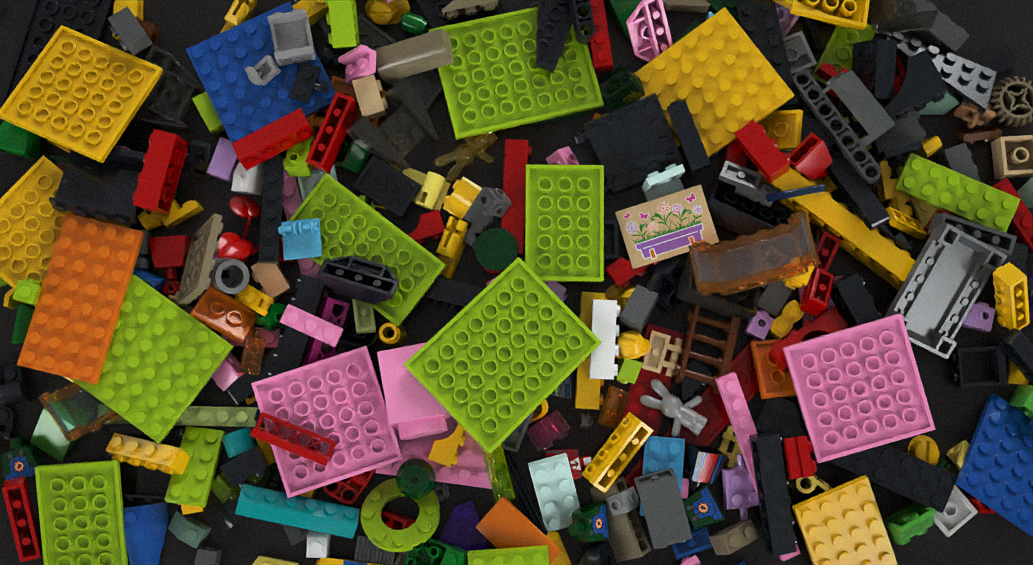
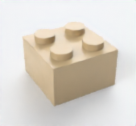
(1012, 156)

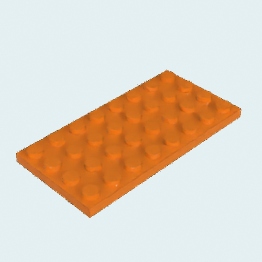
(81, 299)

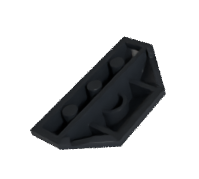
(359, 279)

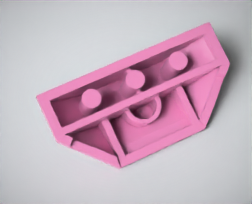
(649, 30)

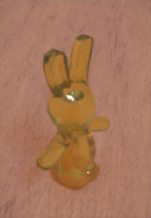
(466, 152)

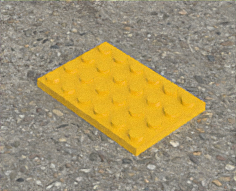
(845, 526)

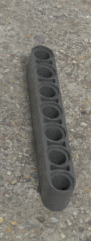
(836, 135)

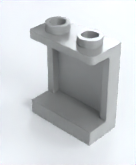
(291, 37)

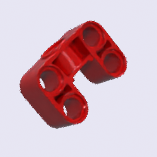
(354, 483)

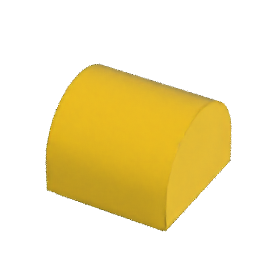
(930, 146)

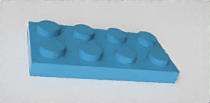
(662, 454)

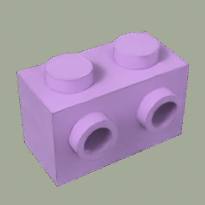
(980, 317)

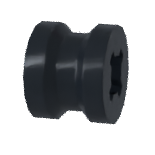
(275, 478)

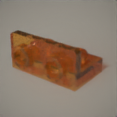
(253, 353)
(613, 407)

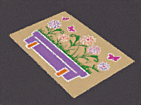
(666, 226)

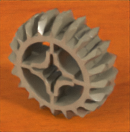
(1003, 101)

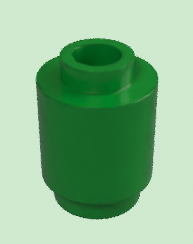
(413, 23)

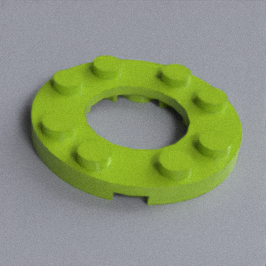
(404, 539)

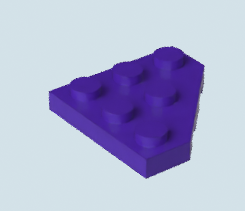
(461, 528)

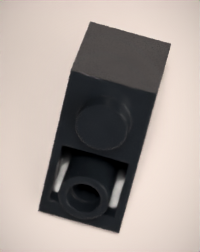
(688, 386)

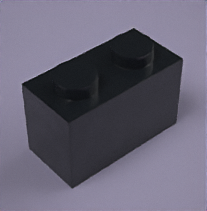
(245, 467)

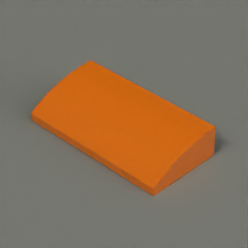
(510, 529)

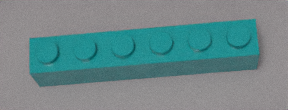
(297, 511)

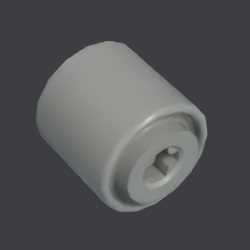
(237, 275)

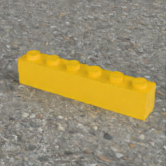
(588, 390)

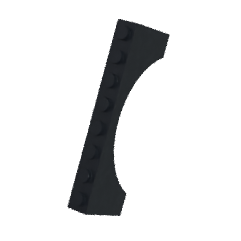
(920, 87)

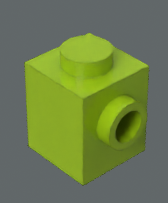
(28, 291)
(628, 370)

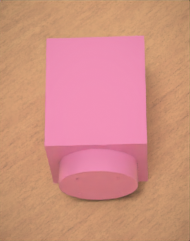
(407, 401)

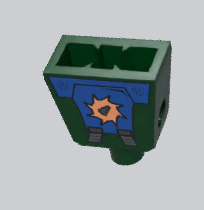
(21, 460)
(702, 509)
(590, 522)

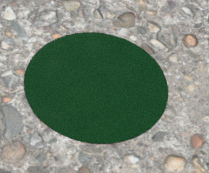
(496, 249)

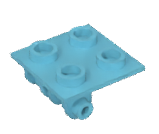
(301, 239)

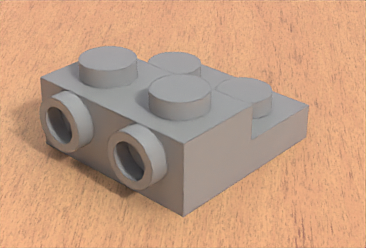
(799, 53)

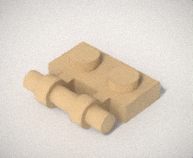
(655, 357)

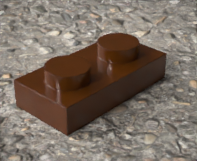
(985, 134)

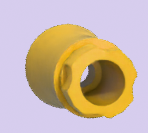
(398, 338)

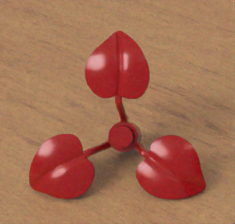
(230, 243)

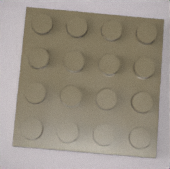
(199, 261)

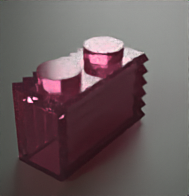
(548, 430)

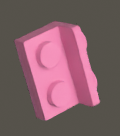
(359, 63)

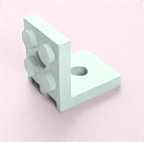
(663, 183)

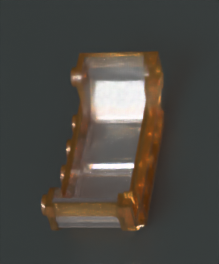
(755, 258)

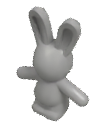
(673, 407)

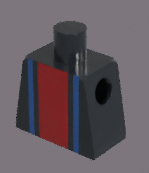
(702, 464)

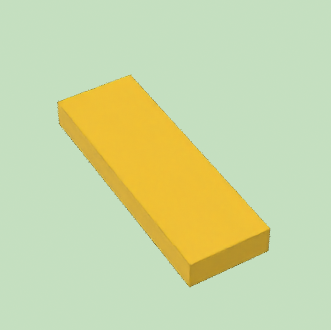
(906, 223)

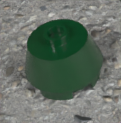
(415, 478)

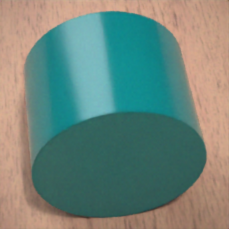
(238, 442)

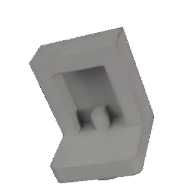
(263, 71)
(623, 501)

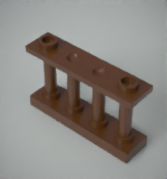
(725, 345)

